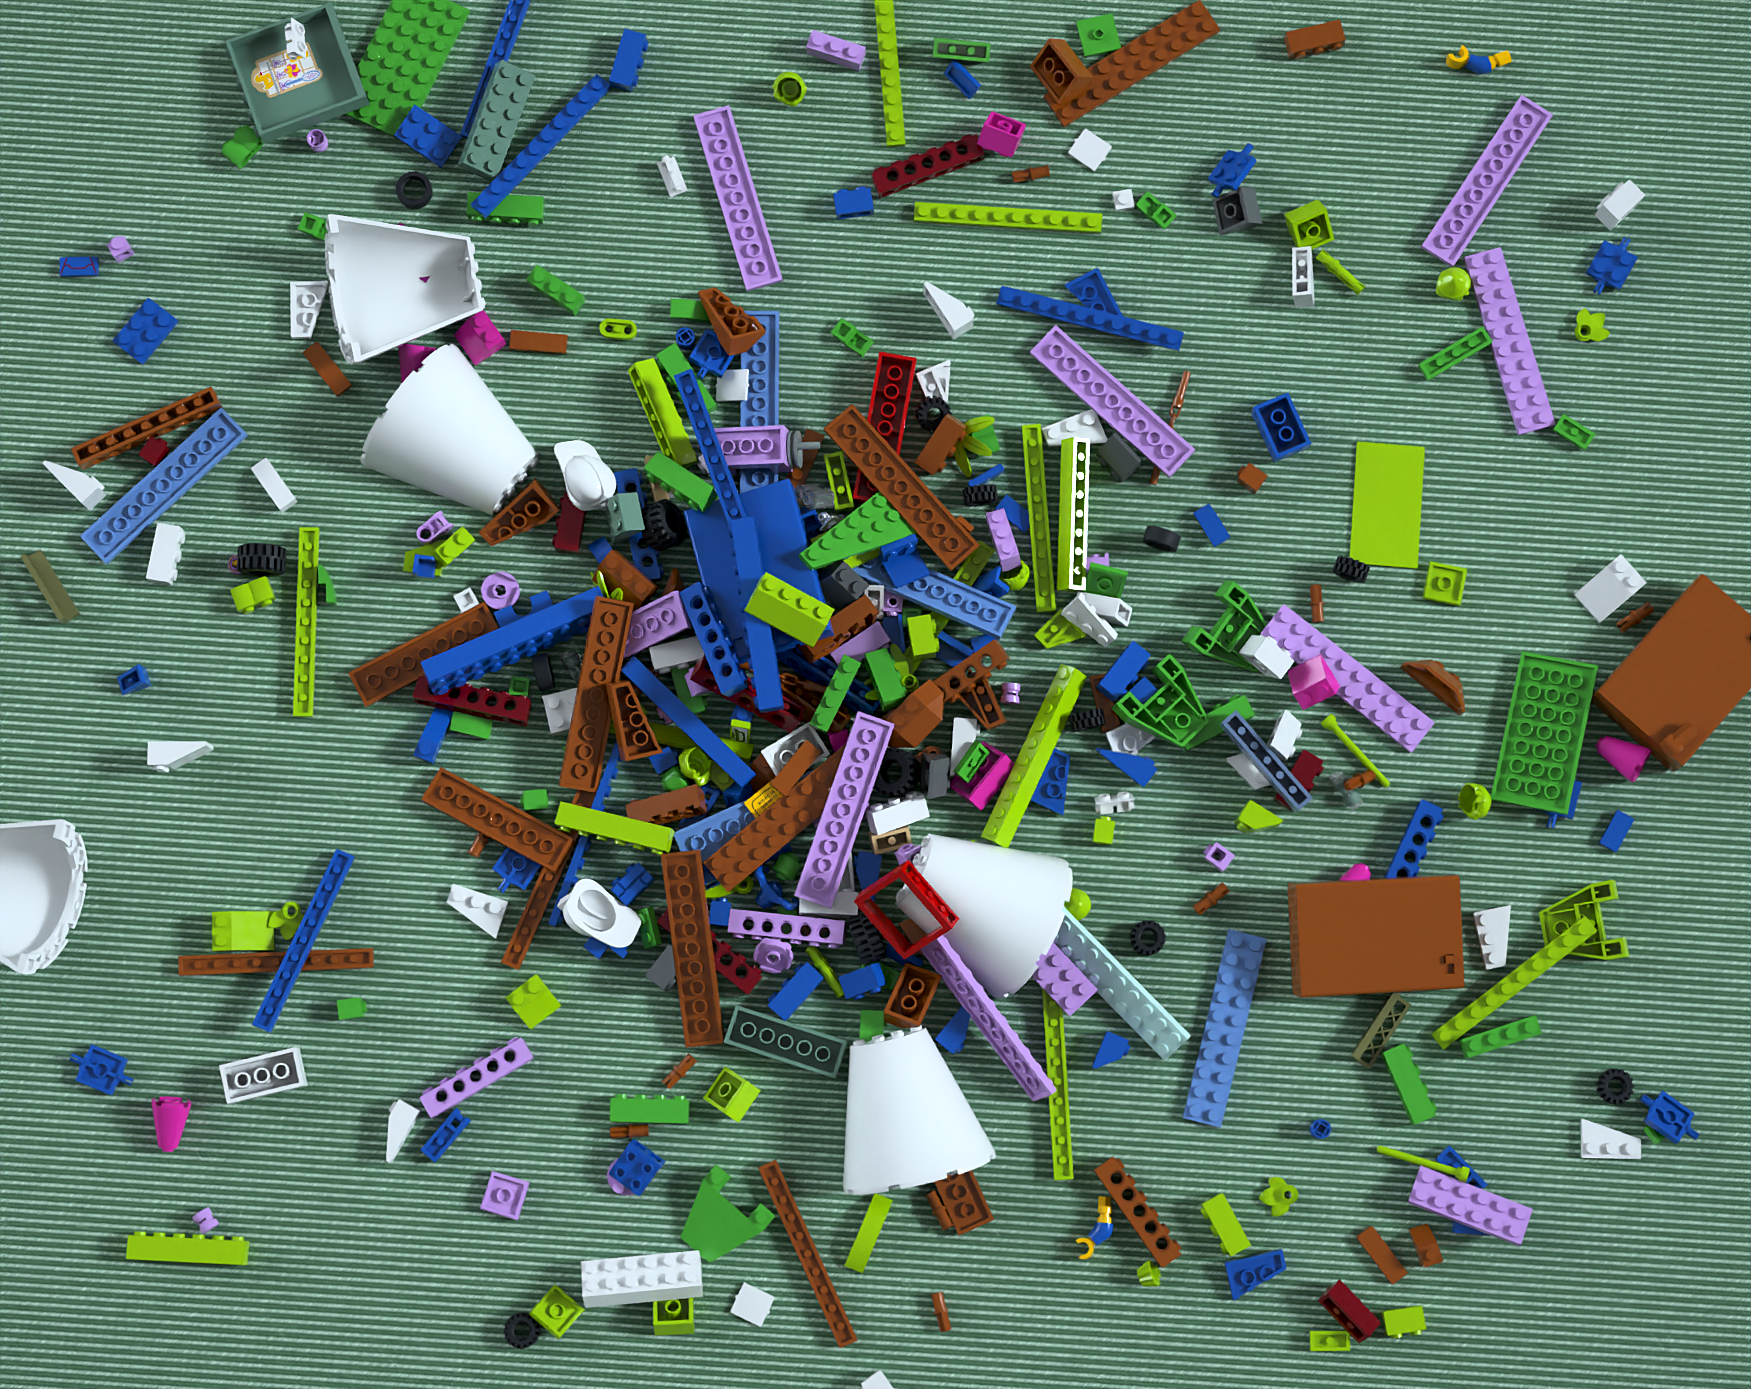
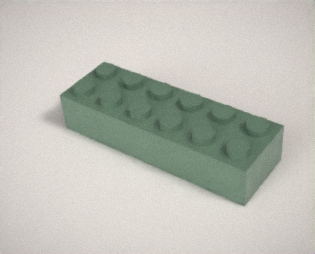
(496, 120)
(785, 1042)

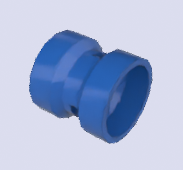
(685, 342)
(1316, 1129)

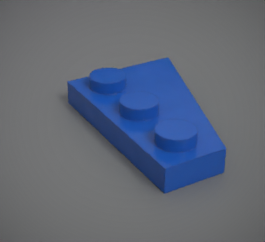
(1094, 292)
(1053, 783)
(1253, 1270)

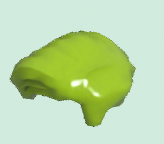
(695, 765)

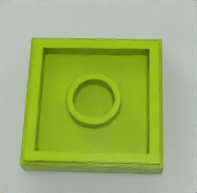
(1444, 583)
(556, 1311)

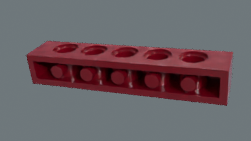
(886, 187)
(479, 708)
(786, 718)
(746, 983)

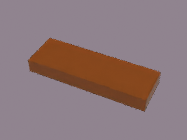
(538, 342)
(327, 369)
(1105, 704)
(795, 768)
(1381, 1255)

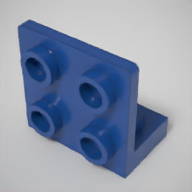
(903, 561)
(636, 1167)

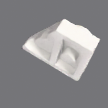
(935, 380)
(1248, 771)

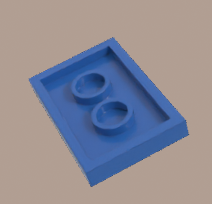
(427, 136)
(145, 331)

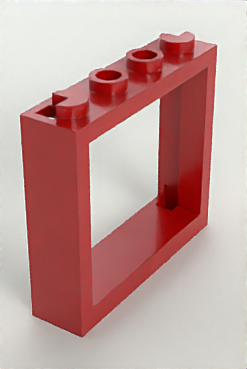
(923, 892)

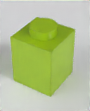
(1103, 831)

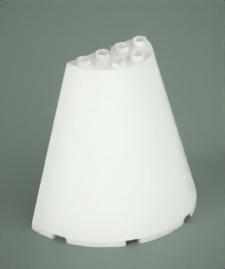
(378, 288)
(450, 436)
(39, 891)
(1004, 906)
(906, 1116)

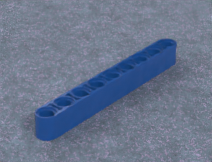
(688, 722)

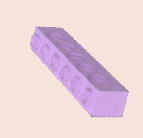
(738, 918)
(435, 1107)

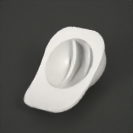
(586, 476)
(599, 915)

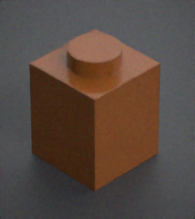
(1251, 477)

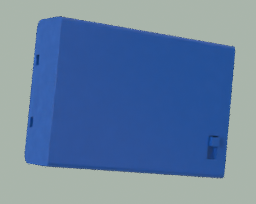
(780, 542)

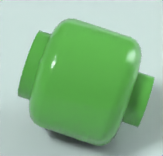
(674, 779)
(786, 866)

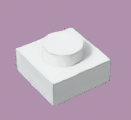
(1123, 200)
(702, 465)
(466, 600)

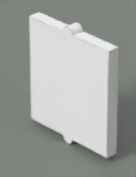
(1089, 150)
(732, 386)
(752, 1304)

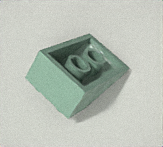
(624, 516)

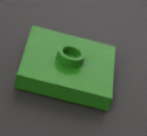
(1098, 35)
(1105, 580)

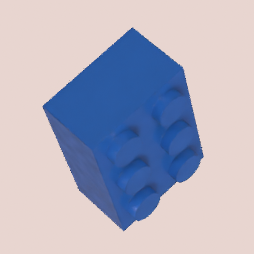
(1281, 427)

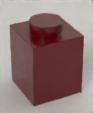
(154, 451)

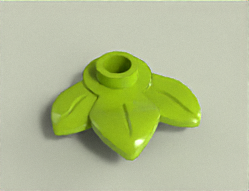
(1592, 325)
(287, 923)
(1276, 1197)

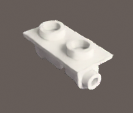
(295, 32)
(672, 176)
(829, 521)
(1105, 802)

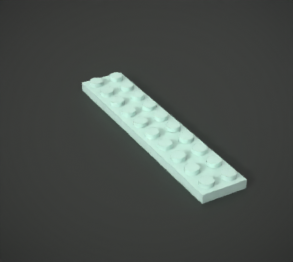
(1120, 988)

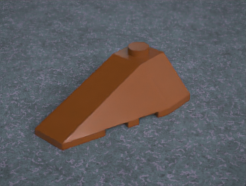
(732, 326)

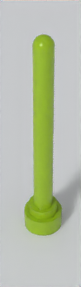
(1331, 724)
(1459, 1173)

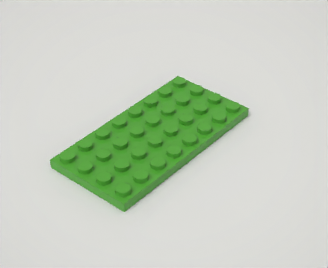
(406, 59)
(1544, 733)

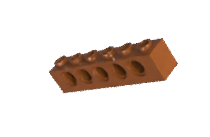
(1172, 1248)

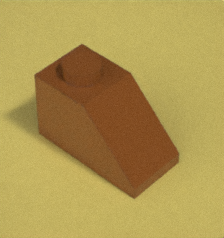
(1425, 1245)

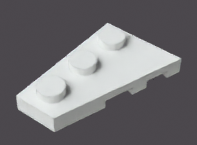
(1081, 425)
(1088, 621)
(1128, 738)
(479, 908)
(1492, 934)
(1604, 1142)

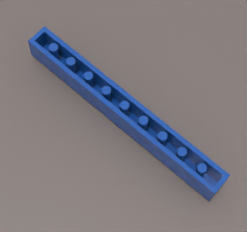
(760, 634)

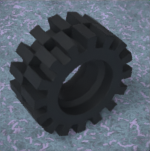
(923, 408)
(980, 495)
(1351, 569)
(1087, 720)
(1147, 949)
(1623, 1077)
(510, 1334)

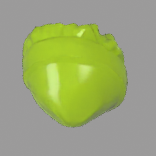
(789, 88)
(1453, 284)
(1016, 577)
(1474, 800)
(1079, 904)

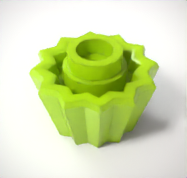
(1149, 1274)

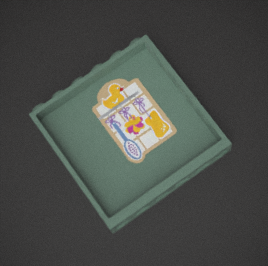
(298, 92)

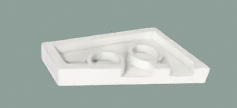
(306, 306)

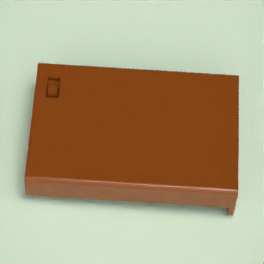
(1682, 671)
(1375, 935)

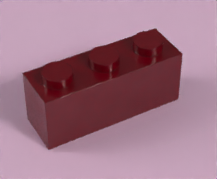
(570, 527)
(1304, 770)
(1349, 1311)

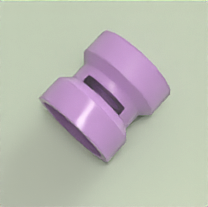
(317, 137)
(1010, 693)
(208, 1224)

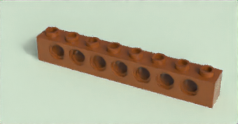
(141, 429)
(960, 671)

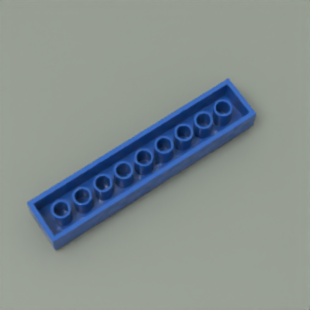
(510, 643)

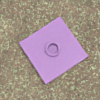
(504, 1195)

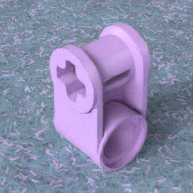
(435, 528)

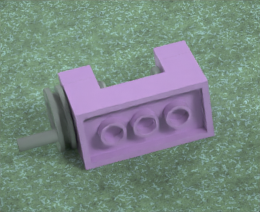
(763, 448)

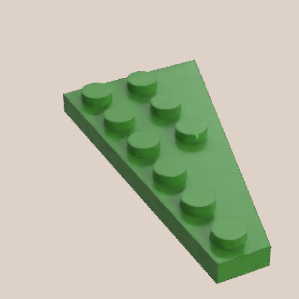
(862, 531)

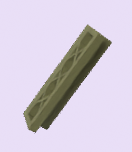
(50, 586)
(1377, 1022)

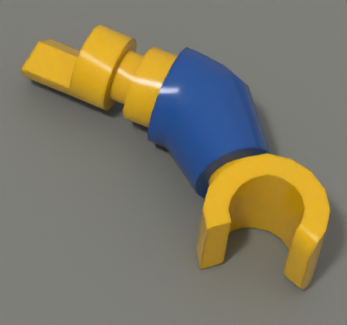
(1476, 63)
(1101, 1230)

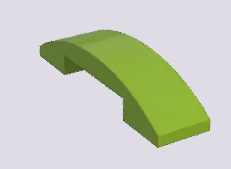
(868, 1233)

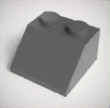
(1237, 211)
(1118, 458)
(841, 584)
(934, 775)
(663, 970)

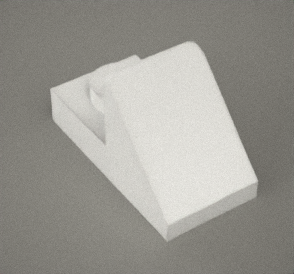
(876, 596)

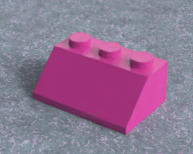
(986, 780)

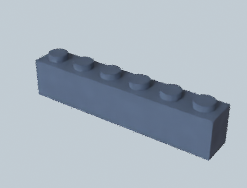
(1265, 761)

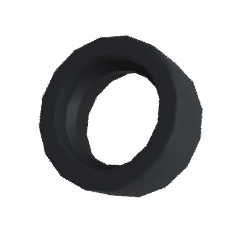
(409, 176)
(1161, 539)
(543, 671)

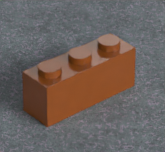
(1314, 39)
(941, 445)

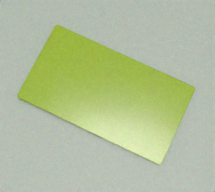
(1387, 504)

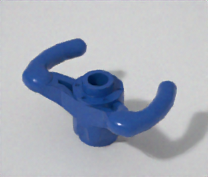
(771, 892)

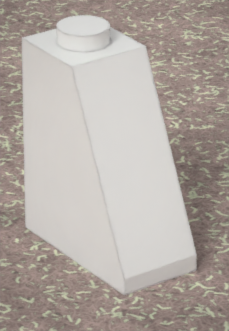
(1109, 608)

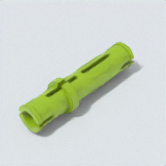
(1338, 270)
(825, 969)

